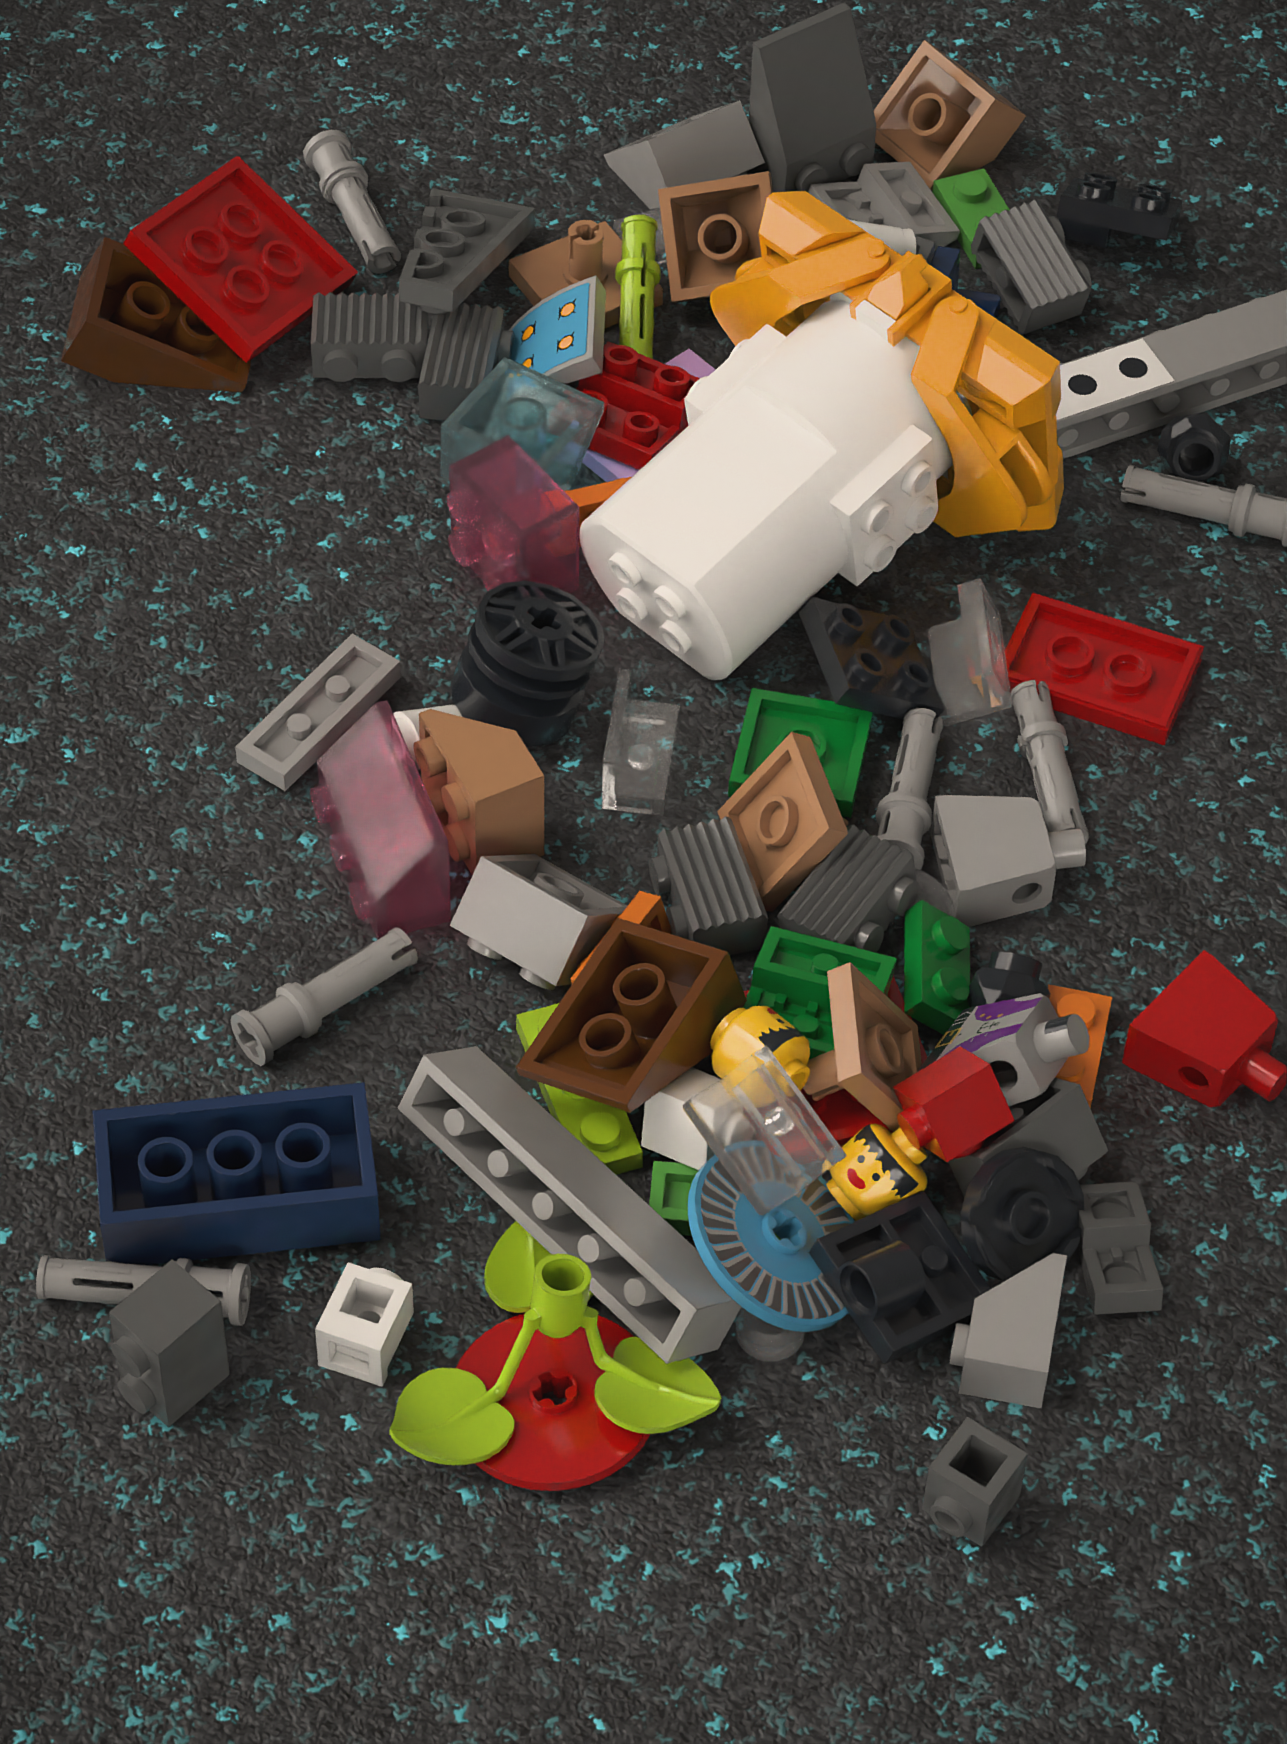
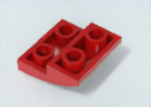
(640, 405)

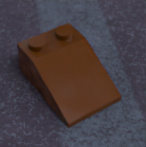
(141, 333)
(634, 1017)

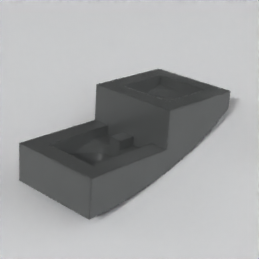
(1117, 1250)

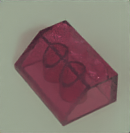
(383, 826)

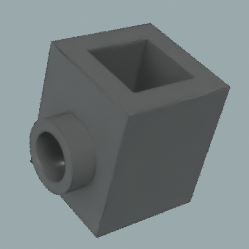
(973, 1482)

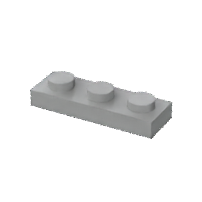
(318, 712)

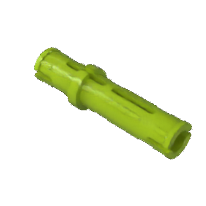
(638, 277)

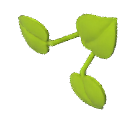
(456, 1421)

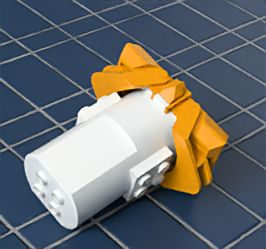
(826, 440)

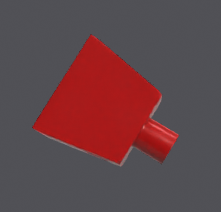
(1207, 1037)

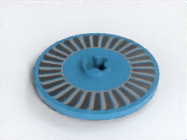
(754, 1267)

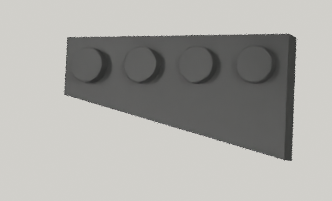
(459, 248)

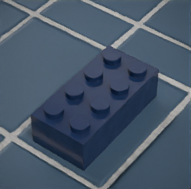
(236, 1175)

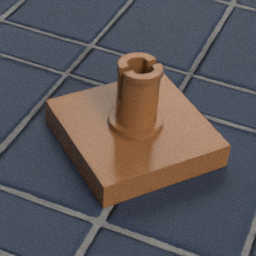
(582, 254)
(785, 818)
(872, 1046)

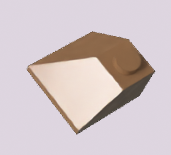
(943, 117)
(711, 231)

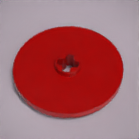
(552, 1443)

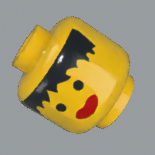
(752, 1029)
(877, 1171)

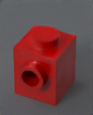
(952, 1105)

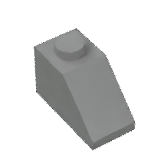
(1011, 1336)

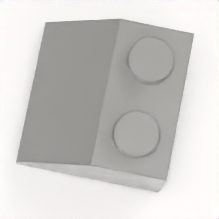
(688, 152)
(534, 916)

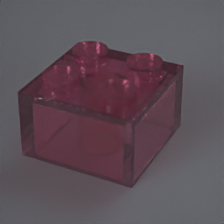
(512, 519)

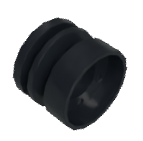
(527, 661)

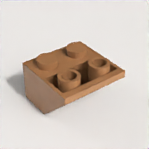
(481, 787)

